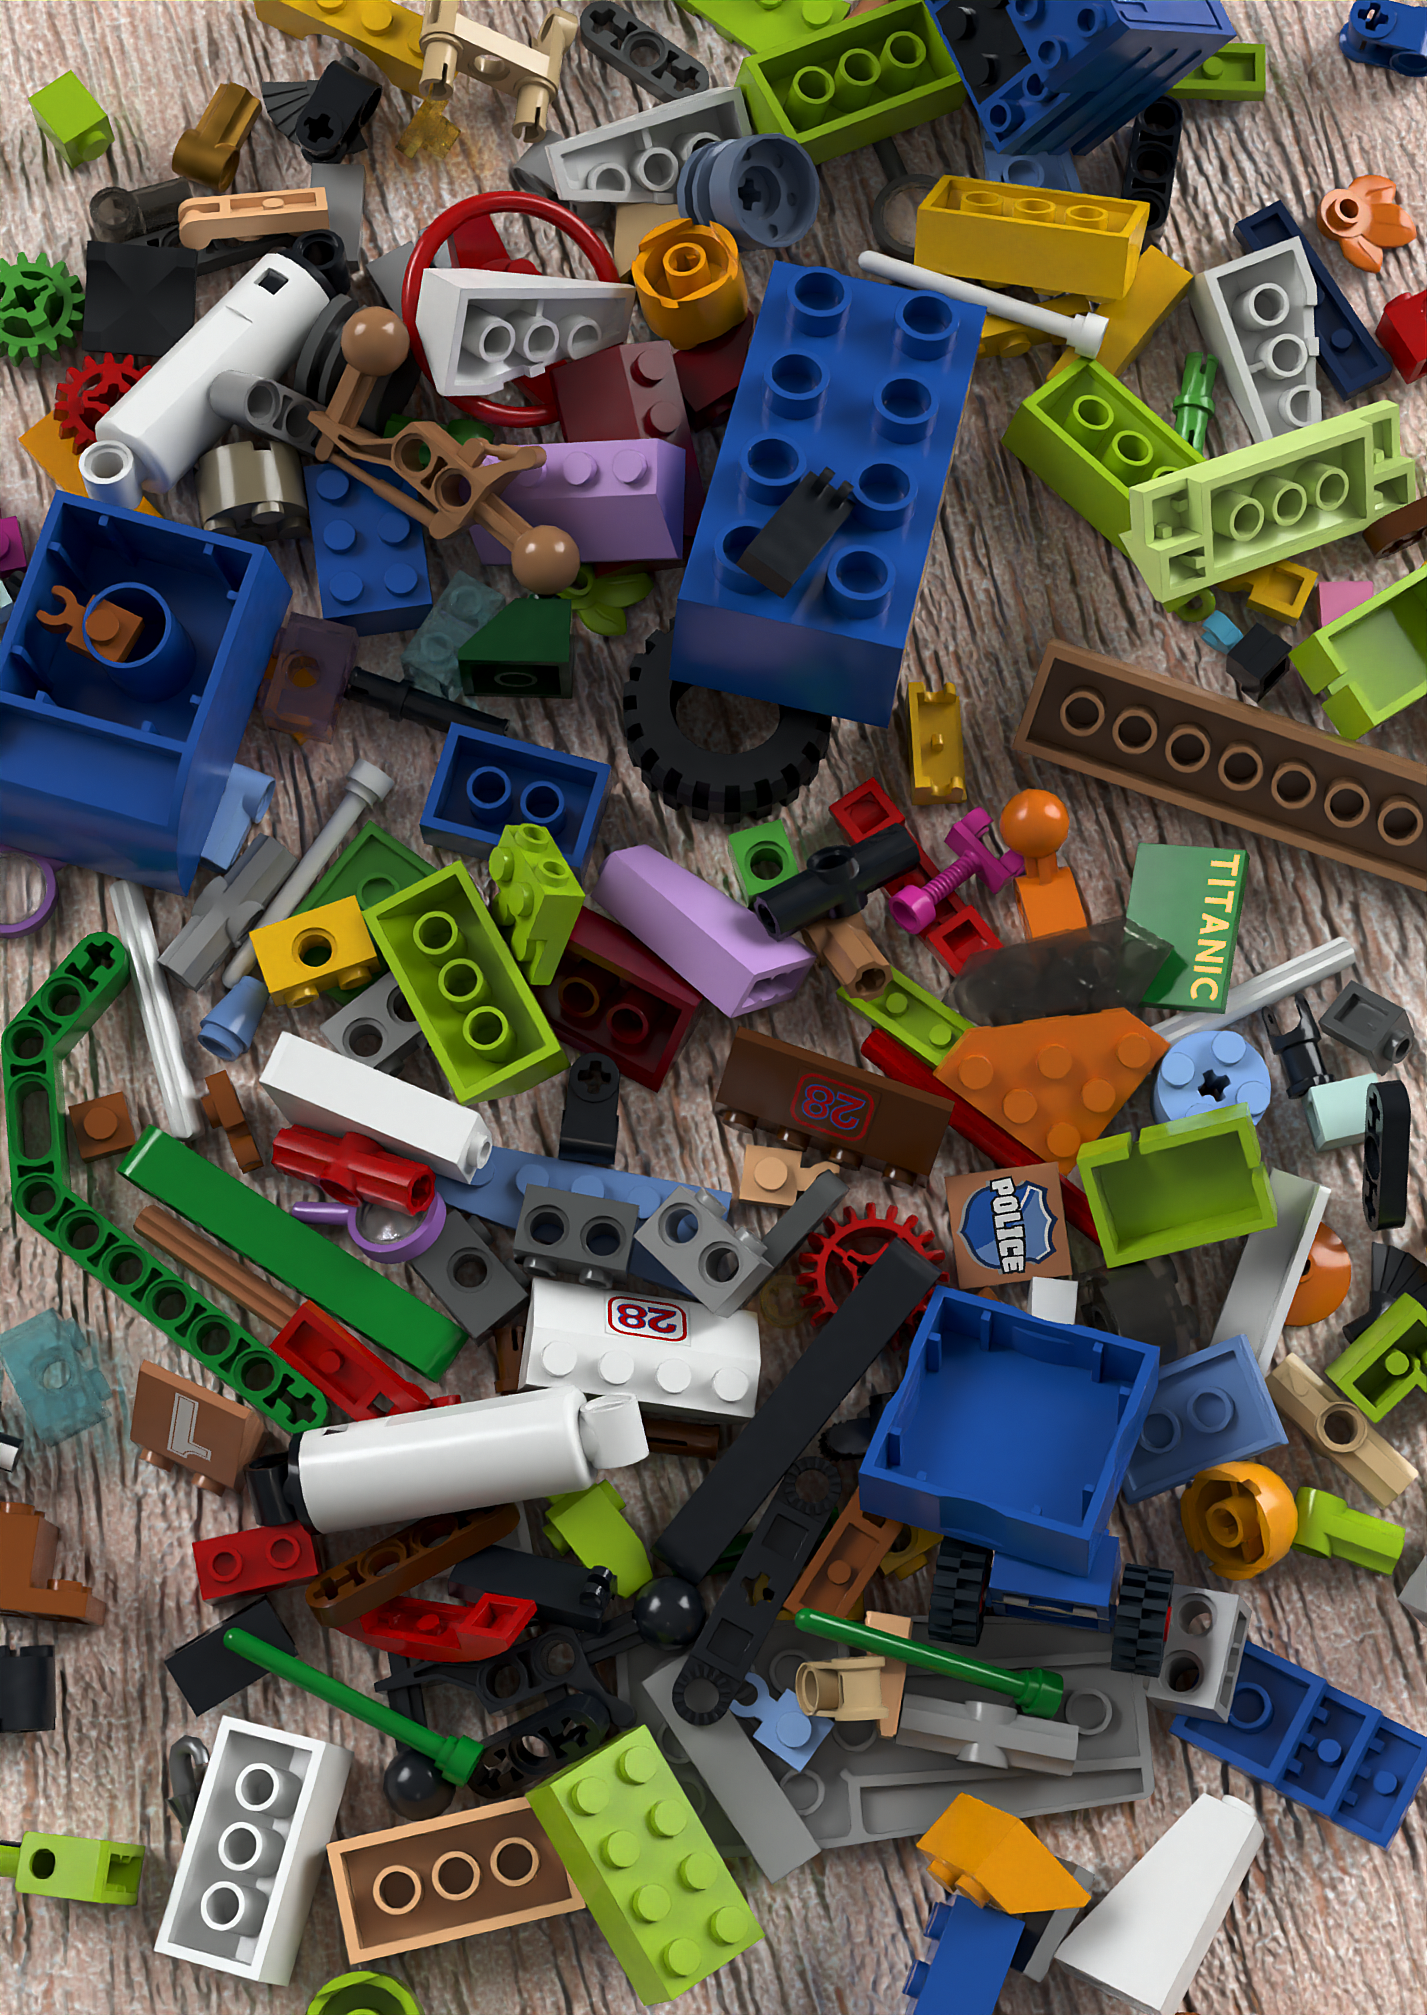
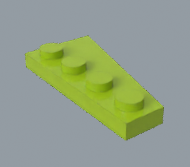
(766, 23)

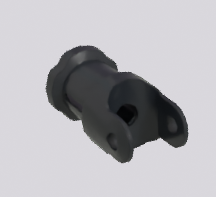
(1298, 1050)

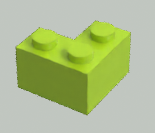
(1385, 1359)

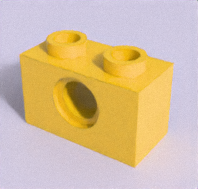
(284, 944)

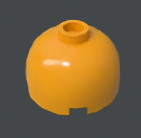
(1239, 1518)

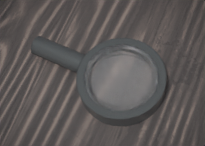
(897, 203)

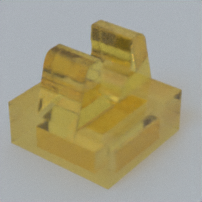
(429, 130)

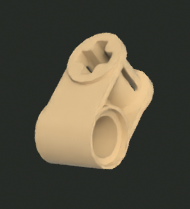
(842, 1688)

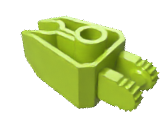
(598, 1535)

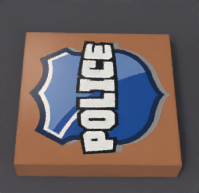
(1008, 1225)

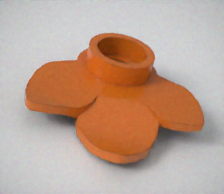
(1371, 221)

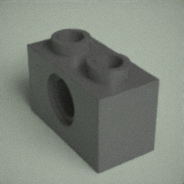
(476, 1308)

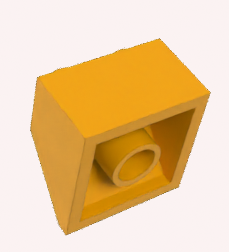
(996, 1860)

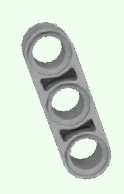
(267, 410)

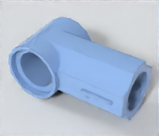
(242, 803)

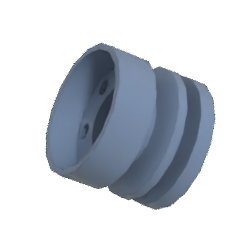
(754, 188)

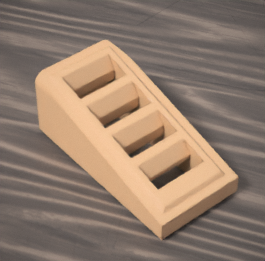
(893, 1673)

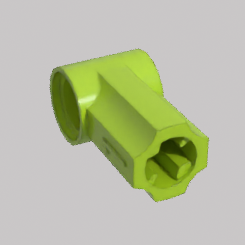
(1334, 1530)

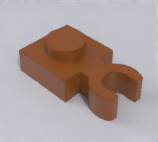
(109, 627)
(226, 1110)

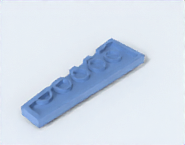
(500, 1187)

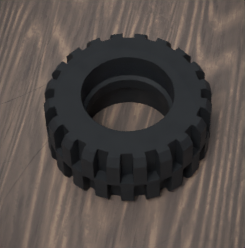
(709, 779)

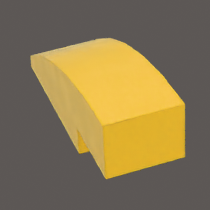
(1132, 321)

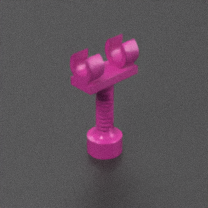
(915, 908)

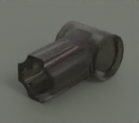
(144, 209)

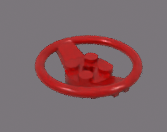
(477, 245)

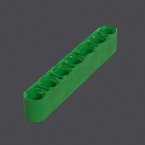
(293, 1253)

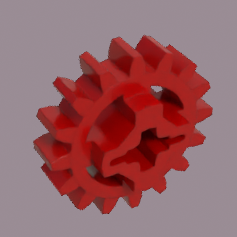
(82, 413)

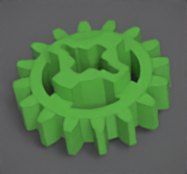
(51, 296)

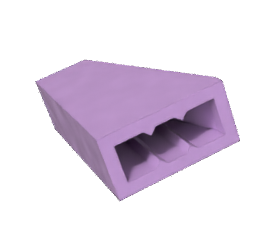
(701, 932)

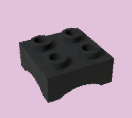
(138, 298)

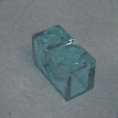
(455, 618)
(27, 1354)

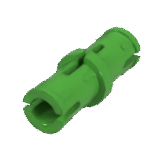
(1194, 404)

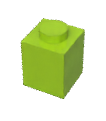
(72, 120)

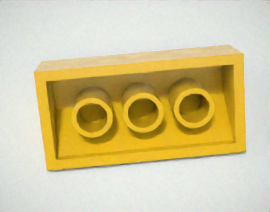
(1031, 237)

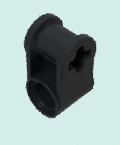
(339, 106)
(591, 1119)

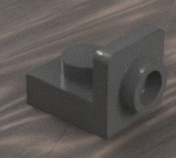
(1369, 1026)

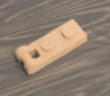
(251, 215)

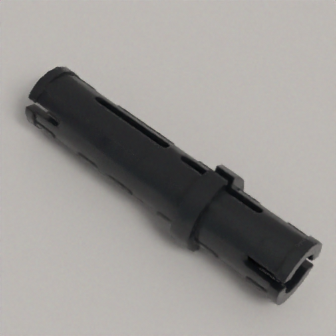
(406, 702)

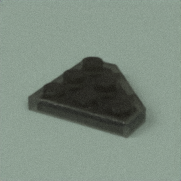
(1059, 974)

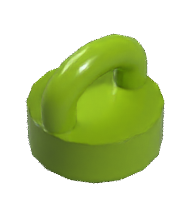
(1179, 606)

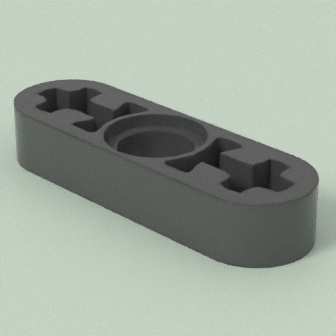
(635, 35)
(798, 1223)

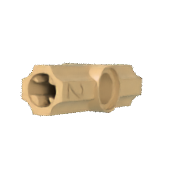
(1366, 1456)

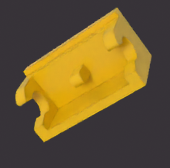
(935, 745)

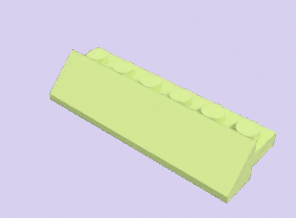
(1268, 501)

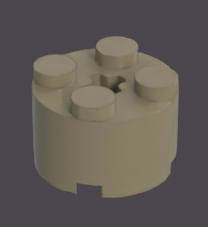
(252, 492)

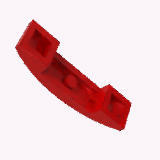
(956, 927)
(443, 1630)

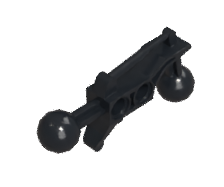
(664, 1615)

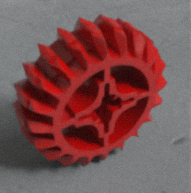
(853, 1262)

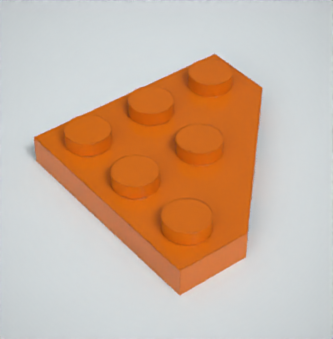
(1053, 1076)

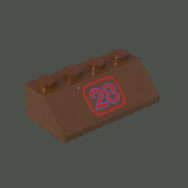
(832, 1109)

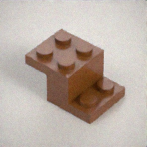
(27, 1570)

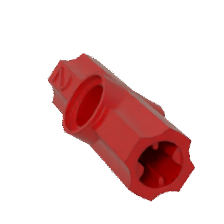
(353, 1169)

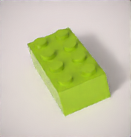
(853, 81)
(645, 1866)

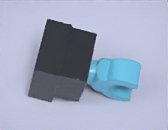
(1253, 660)

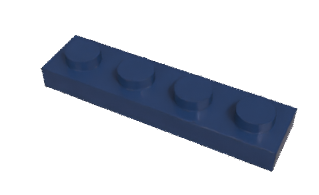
(1345, 345)

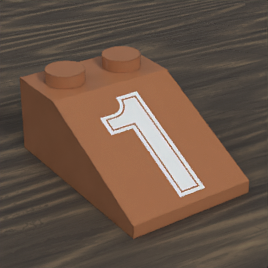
(194, 1429)

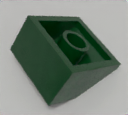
(522, 651)

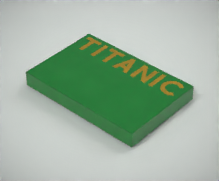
(1196, 905)

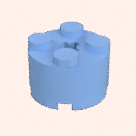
(1213, 1059)

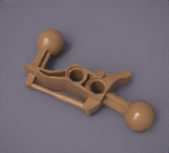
(375, 346)

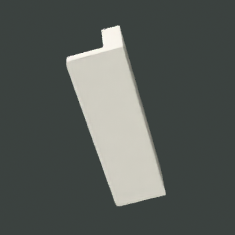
(1272, 1267)

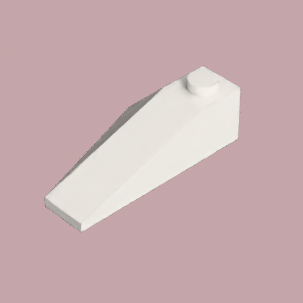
(645, 152)
(1262, 331)

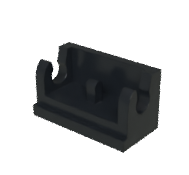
(211, 1672)

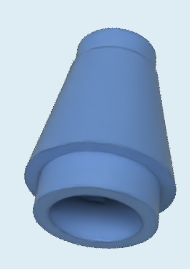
(234, 1020)

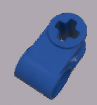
(1393, 35)

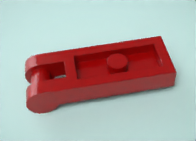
(344, 1366)

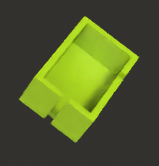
(1370, 658)
(1177, 1185)

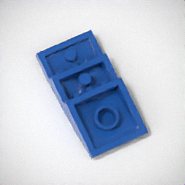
(1314, 1746)

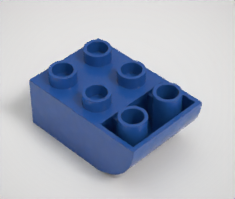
(133, 755)

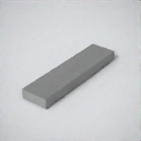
(735, 1776)

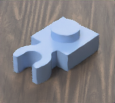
(784, 1725)

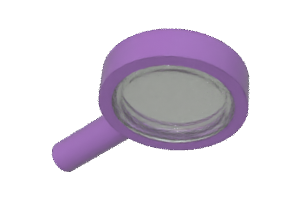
(26, 891)
(379, 1231)

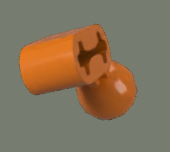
(1046, 897)

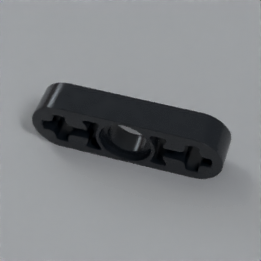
(1386, 1155)
(549, 1727)

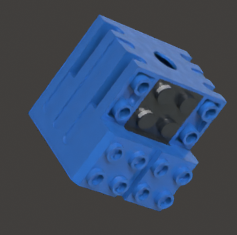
(1073, 68)

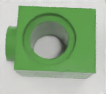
(759, 844)

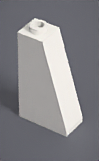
(343, 1096)
(1166, 1910)

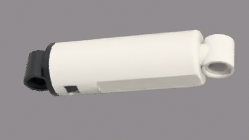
(253, 329)
(445, 1459)

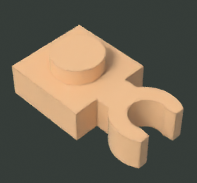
(775, 1177)

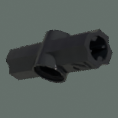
(837, 882)

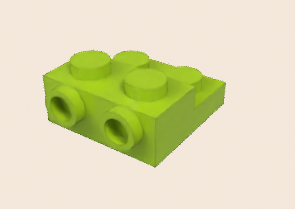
(535, 899)

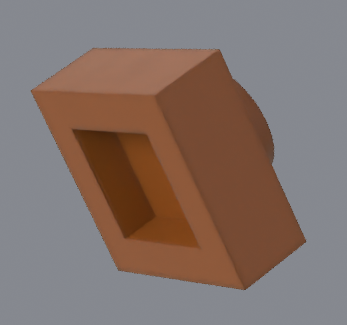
(103, 1127)

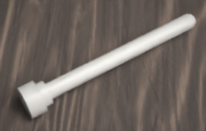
(1081, 332)
(364, 788)

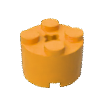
(690, 282)

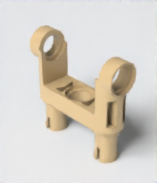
(524, 72)

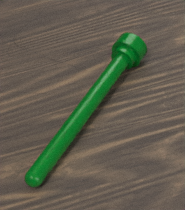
(1035, 1690)
(451, 1755)

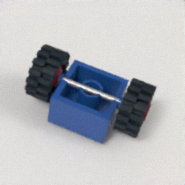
(1038, 1593)

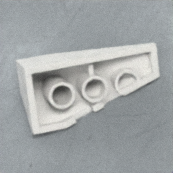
(507, 325)

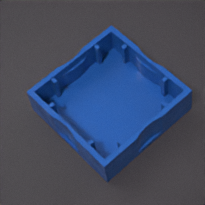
(1010, 1431)

